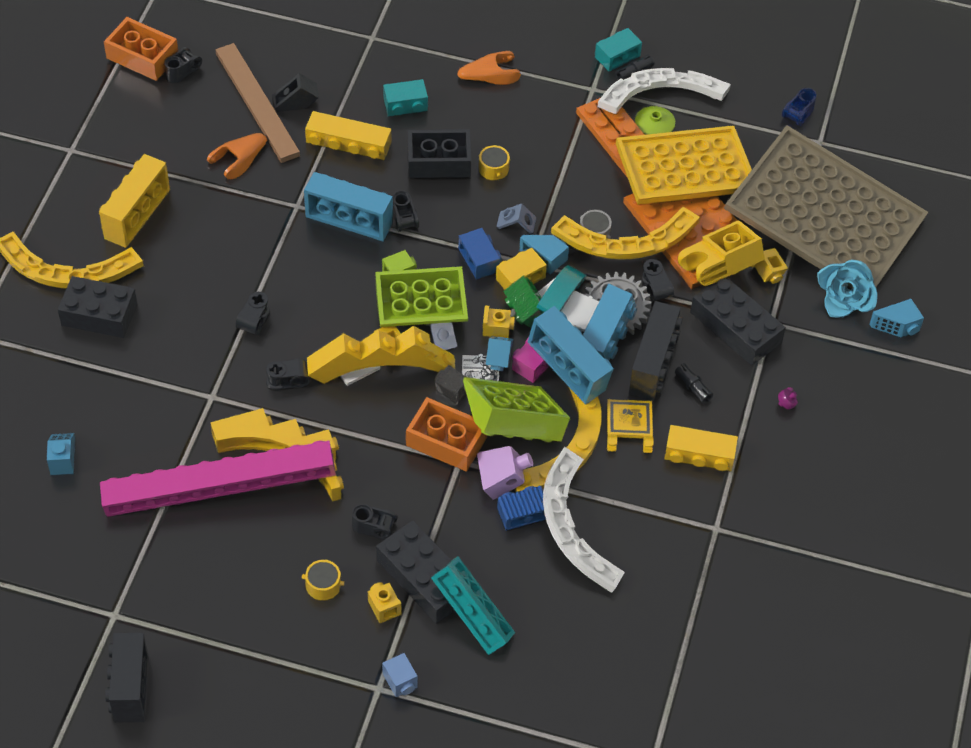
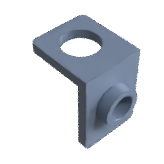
(516, 215)
(443, 335)

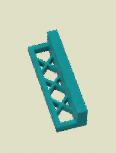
(472, 606)

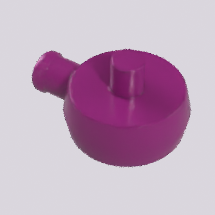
(787, 398)

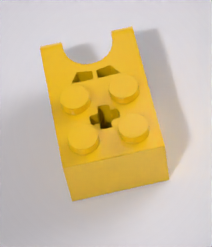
(722, 253)

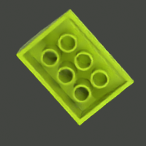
(421, 296)
(515, 410)

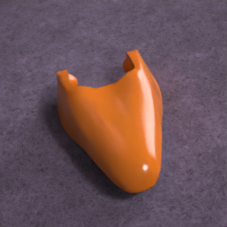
(487, 69)
(244, 149)

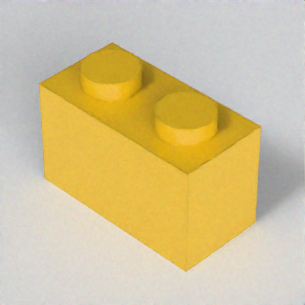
(524, 263)

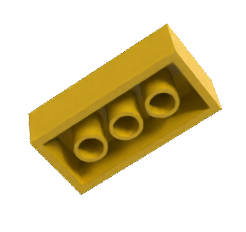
(134, 200)

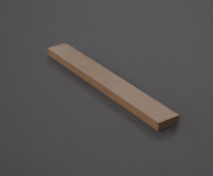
(257, 103)

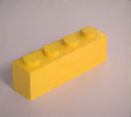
(348, 135)

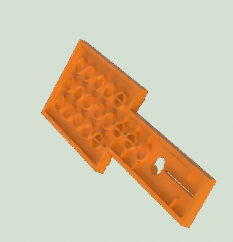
(655, 215)

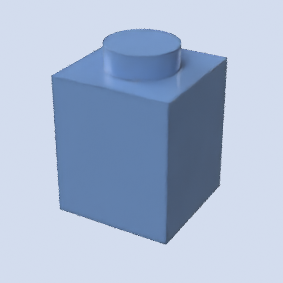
(400, 675)

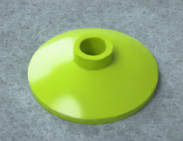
(655, 120)

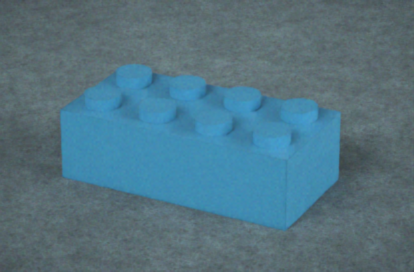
(348, 206)
(570, 354)

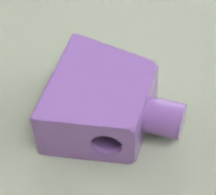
(502, 470)

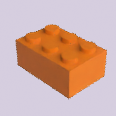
(140, 48)
(445, 434)

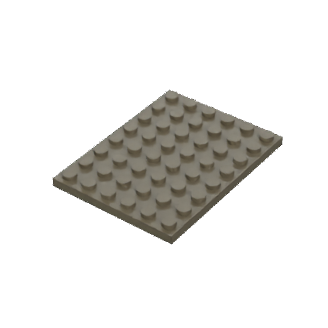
(824, 207)

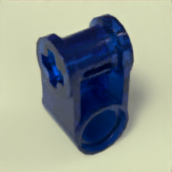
(800, 106)

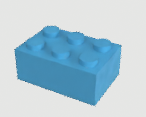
(610, 320)

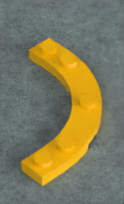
(626, 247)
(59, 275)
(582, 443)

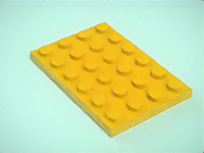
(684, 164)

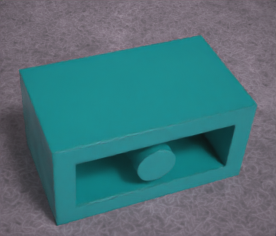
(618, 49)
(405, 97)

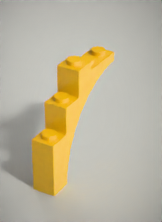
(378, 349)
(257, 432)

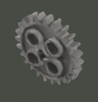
(640, 297)

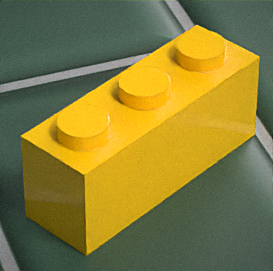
(701, 448)

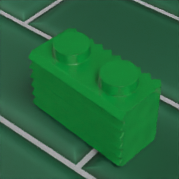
(524, 299)

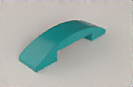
(561, 288)

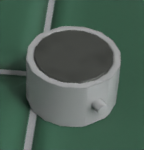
(597, 222)

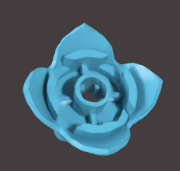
(841, 300)

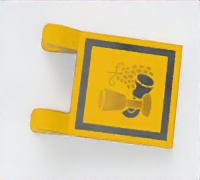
(629, 420)

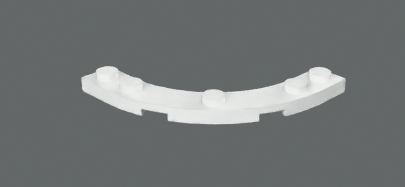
(661, 77)
(562, 525)

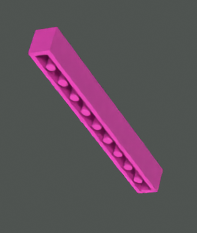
(217, 478)

